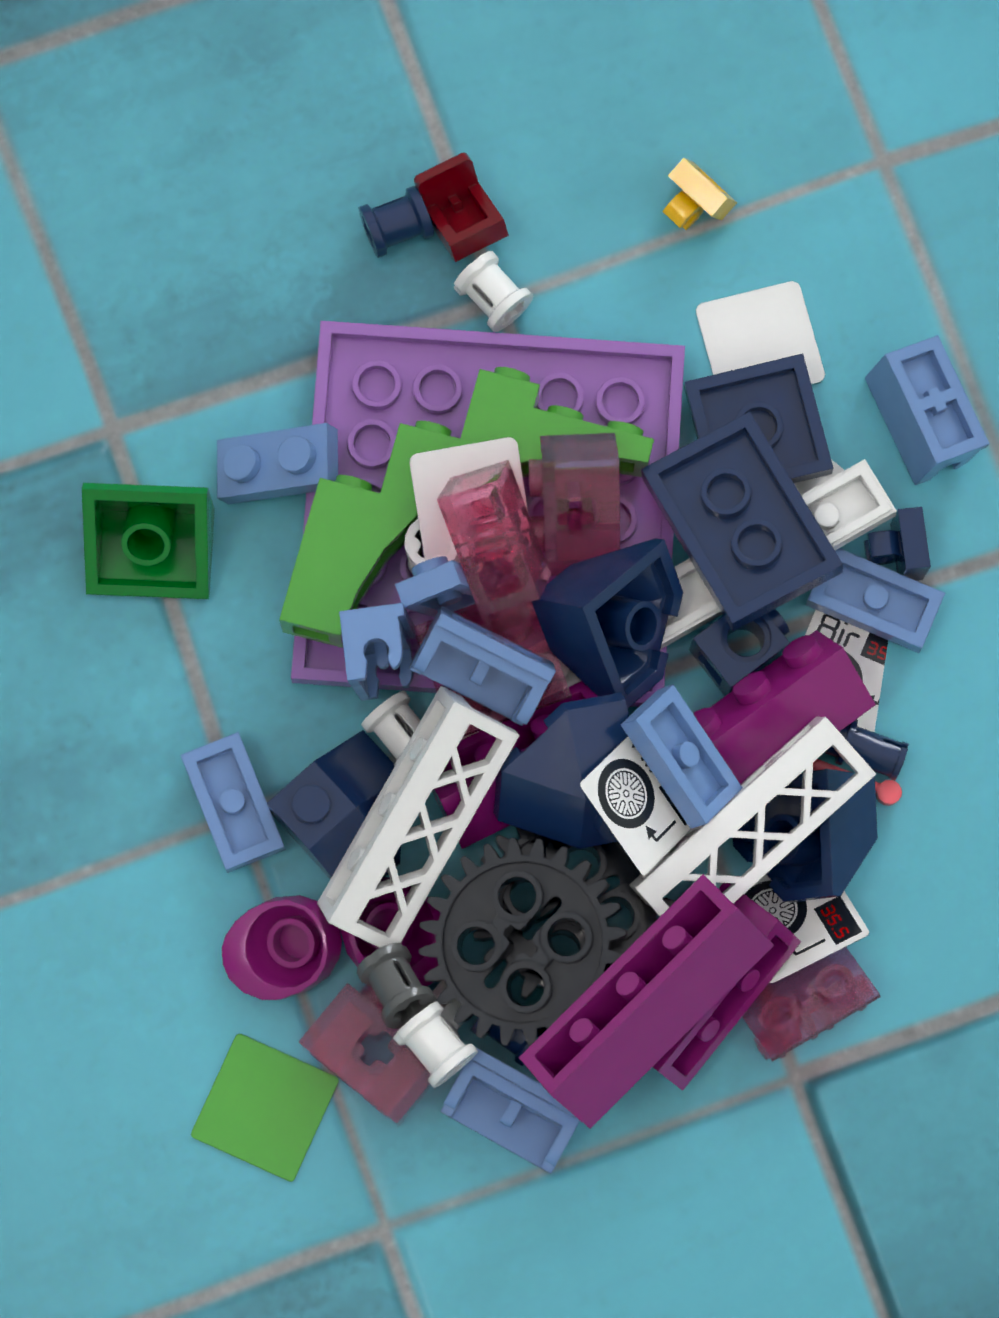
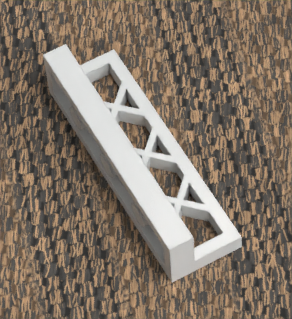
(756, 792)
(396, 809)

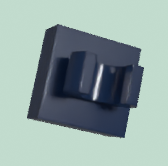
(902, 544)

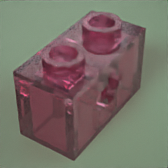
(570, 471)
(494, 538)
(337, 1045)

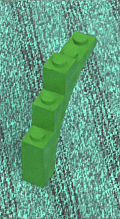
(359, 530)

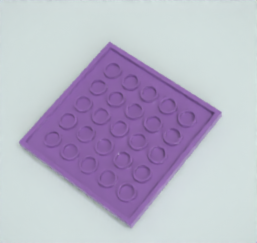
(403, 374)

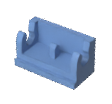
(926, 409)
(373, 640)
(483, 666)
(510, 1111)

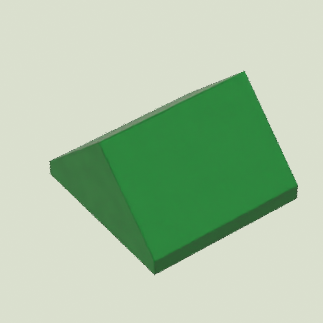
(147, 540)

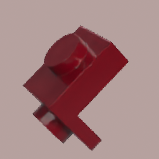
(460, 207)

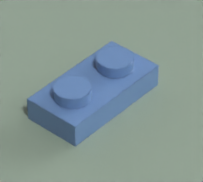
(276, 463)
(435, 585)
(878, 601)
(681, 756)
(232, 802)

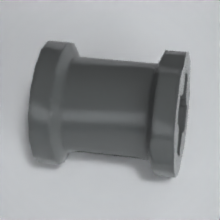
(395, 984)

